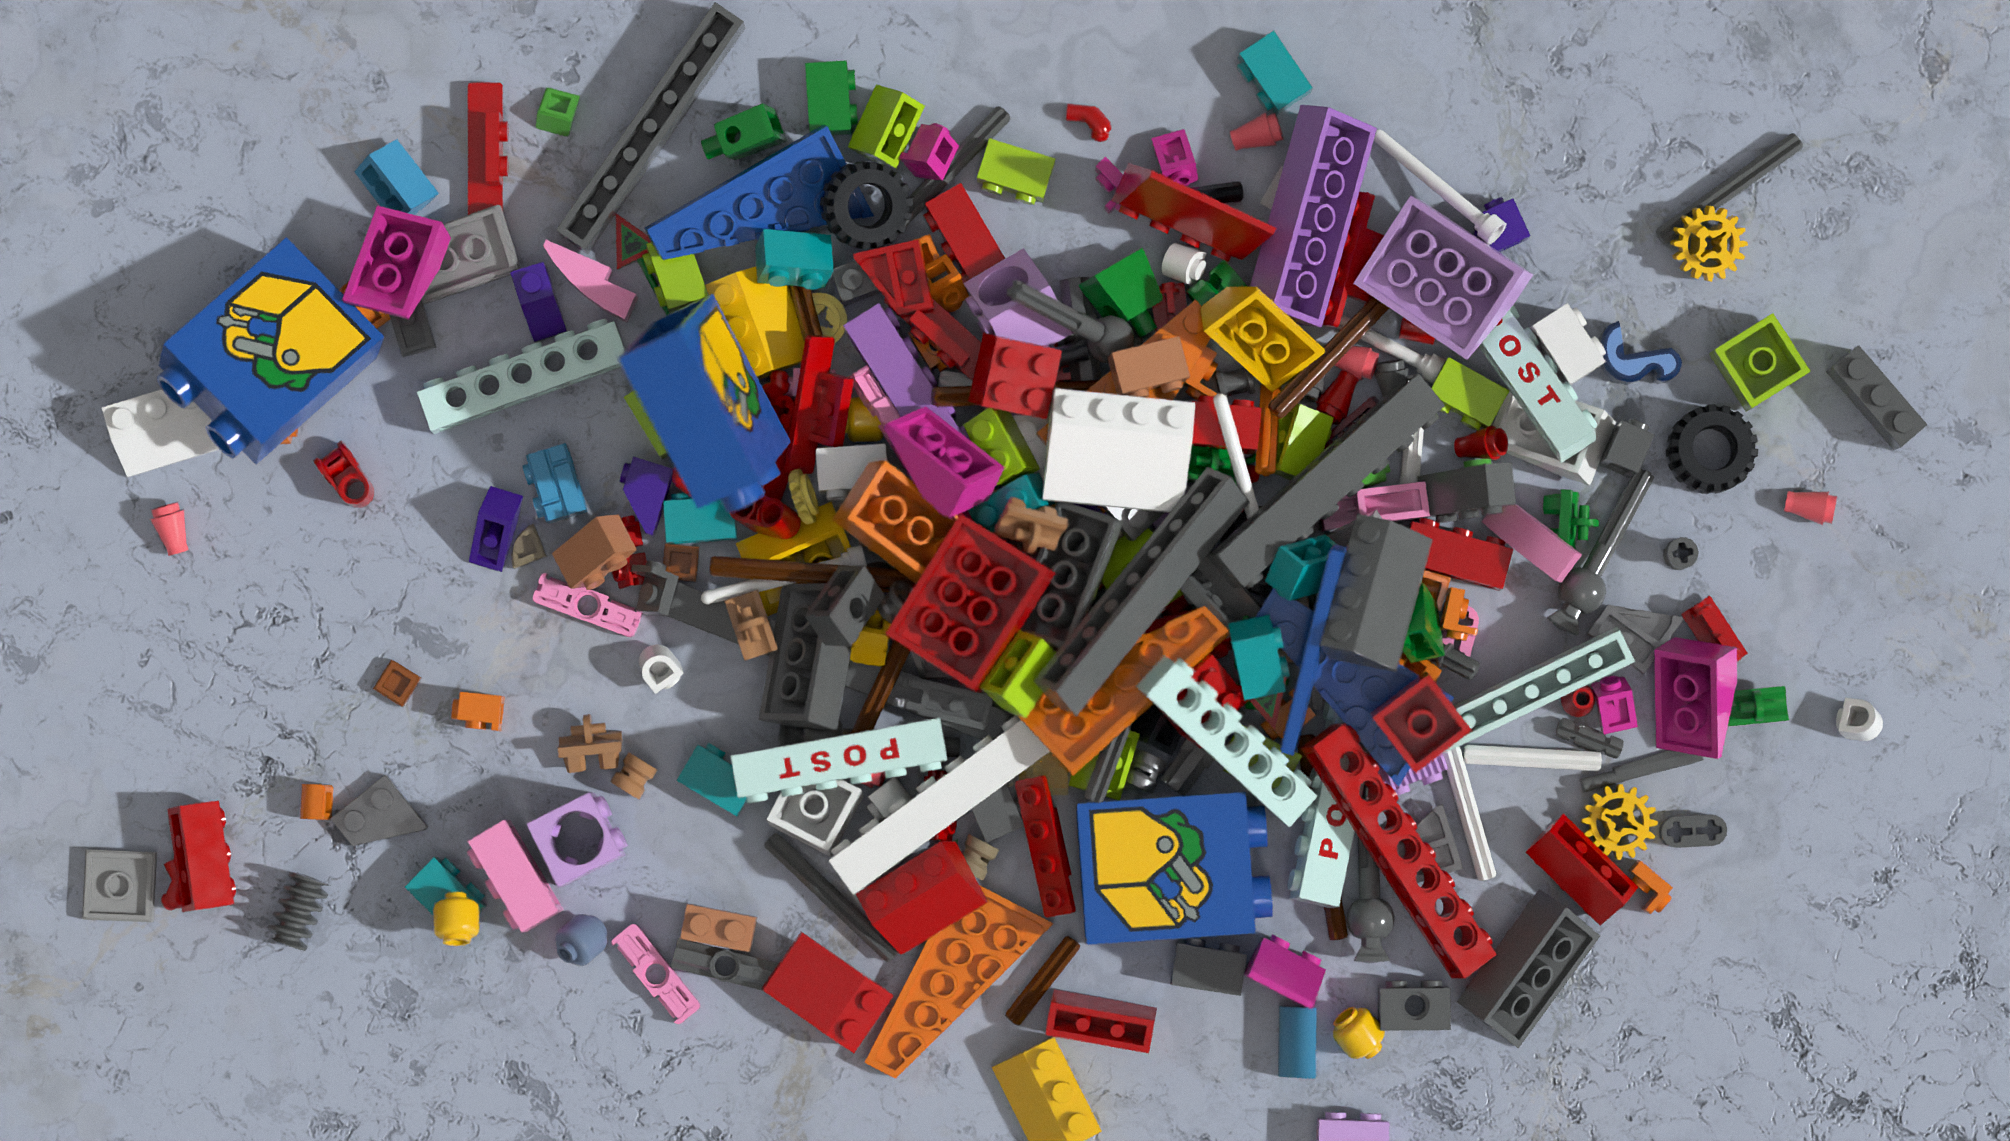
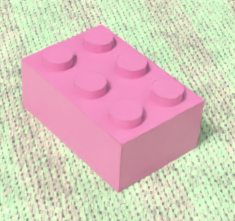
(514, 876)

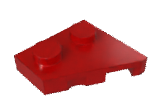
(899, 275)

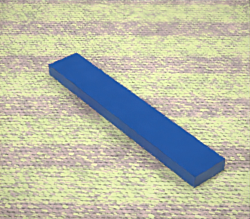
(1312, 650)

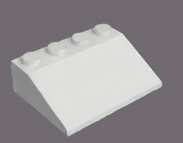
(1117, 450)

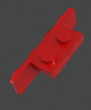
(485, 146)
(1357, 250)
(950, 338)
(819, 406)
(1046, 846)

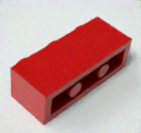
(963, 231)
(1465, 557)
(201, 856)
(1581, 869)
(1101, 1021)

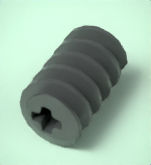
(298, 910)

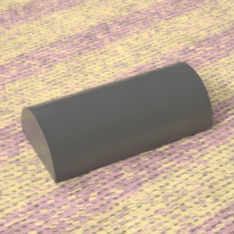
(1078, 569)

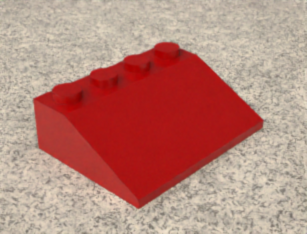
(1190, 213)
(970, 603)

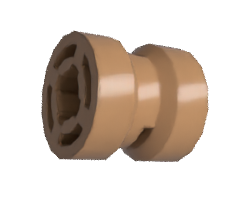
(633, 775)

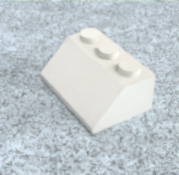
(156, 432)

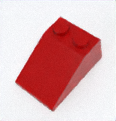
(827, 992)

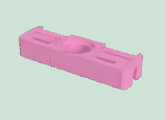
(875, 400)
(609, 615)
(672, 991)

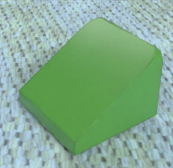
(557, 111)

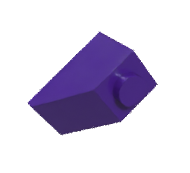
(1515, 229)
(538, 301)
(646, 489)
(495, 528)

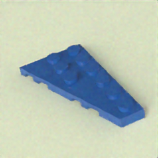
(772, 195)
(1347, 687)

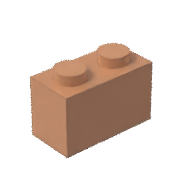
(1149, 368)
(594, 552)
(718, 927)

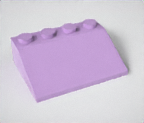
(1442, 277)

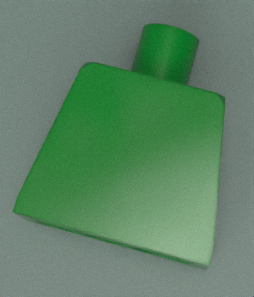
(758, 128)
(1126, 291)
(1424, 631)

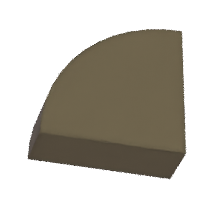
(527, 548)

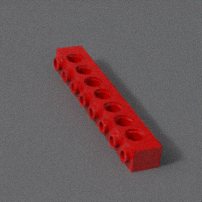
(1438, 930)

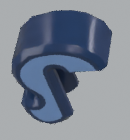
(1633, 367)

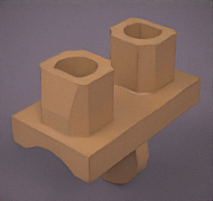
(1030, 526)
(751, 625)
(590, 740)

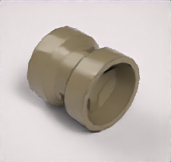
(978, 855)

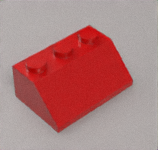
(922, 896)

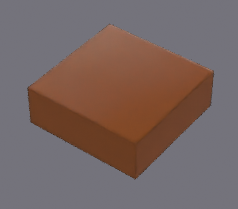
(682, 561)
(397, 683)

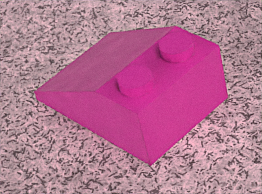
(396, 262)
(943, 462)
(1694, 695)
(1285, 971)

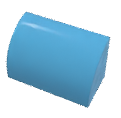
(396, 179)
(1297, 1042)

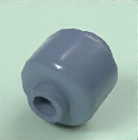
(581, 939)

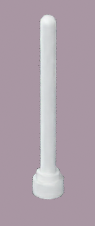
(1488, 226)
(1426, 365)
(1235, 452)
(853, 557)

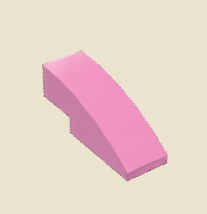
(592, 281)
(1392, 503)
(1533, 541)

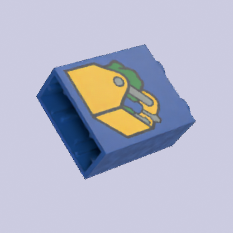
(267, 353)
(706, 405)
(1171, 868)

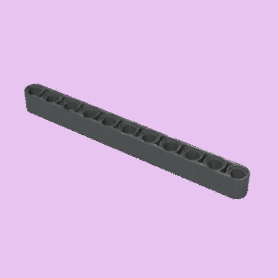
(715, 619)

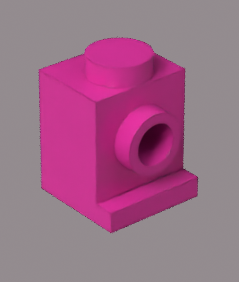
(930, 152)

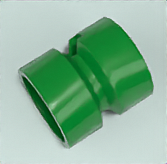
(1219, 278)

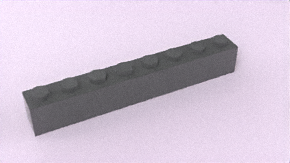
(651, 128)
(1327, 480)
(1141, 591)

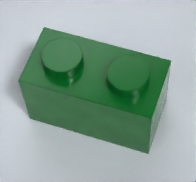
(829, 96)

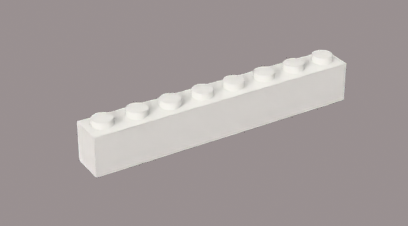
(937, 804)

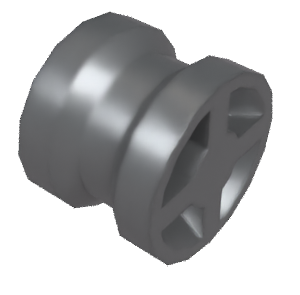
(894, 600)

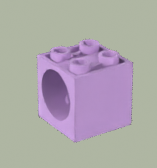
(1004, 316)
(548, 827)

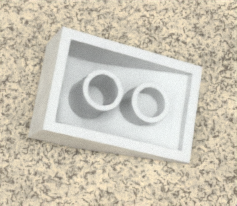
(1528, 444)

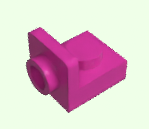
(1175, 157)
(1109, 179)
(1614, 704)

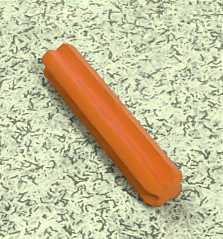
(1268, 435)

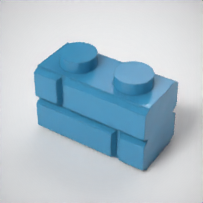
(555, 484)

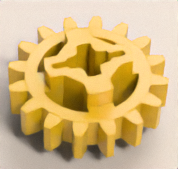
(1719, 253)
(1626, 807)

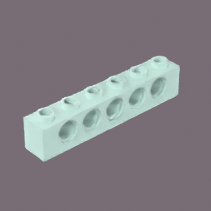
(510, 393)
(1163, 685)

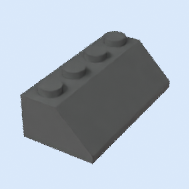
(1375, 593)
(803, 675)
(1529, 968)

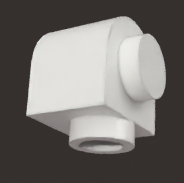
(1184, 263)
(659, 667)
(1858, 720)
(885, 797)

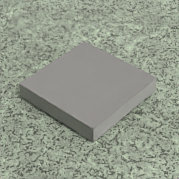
(119, 885)

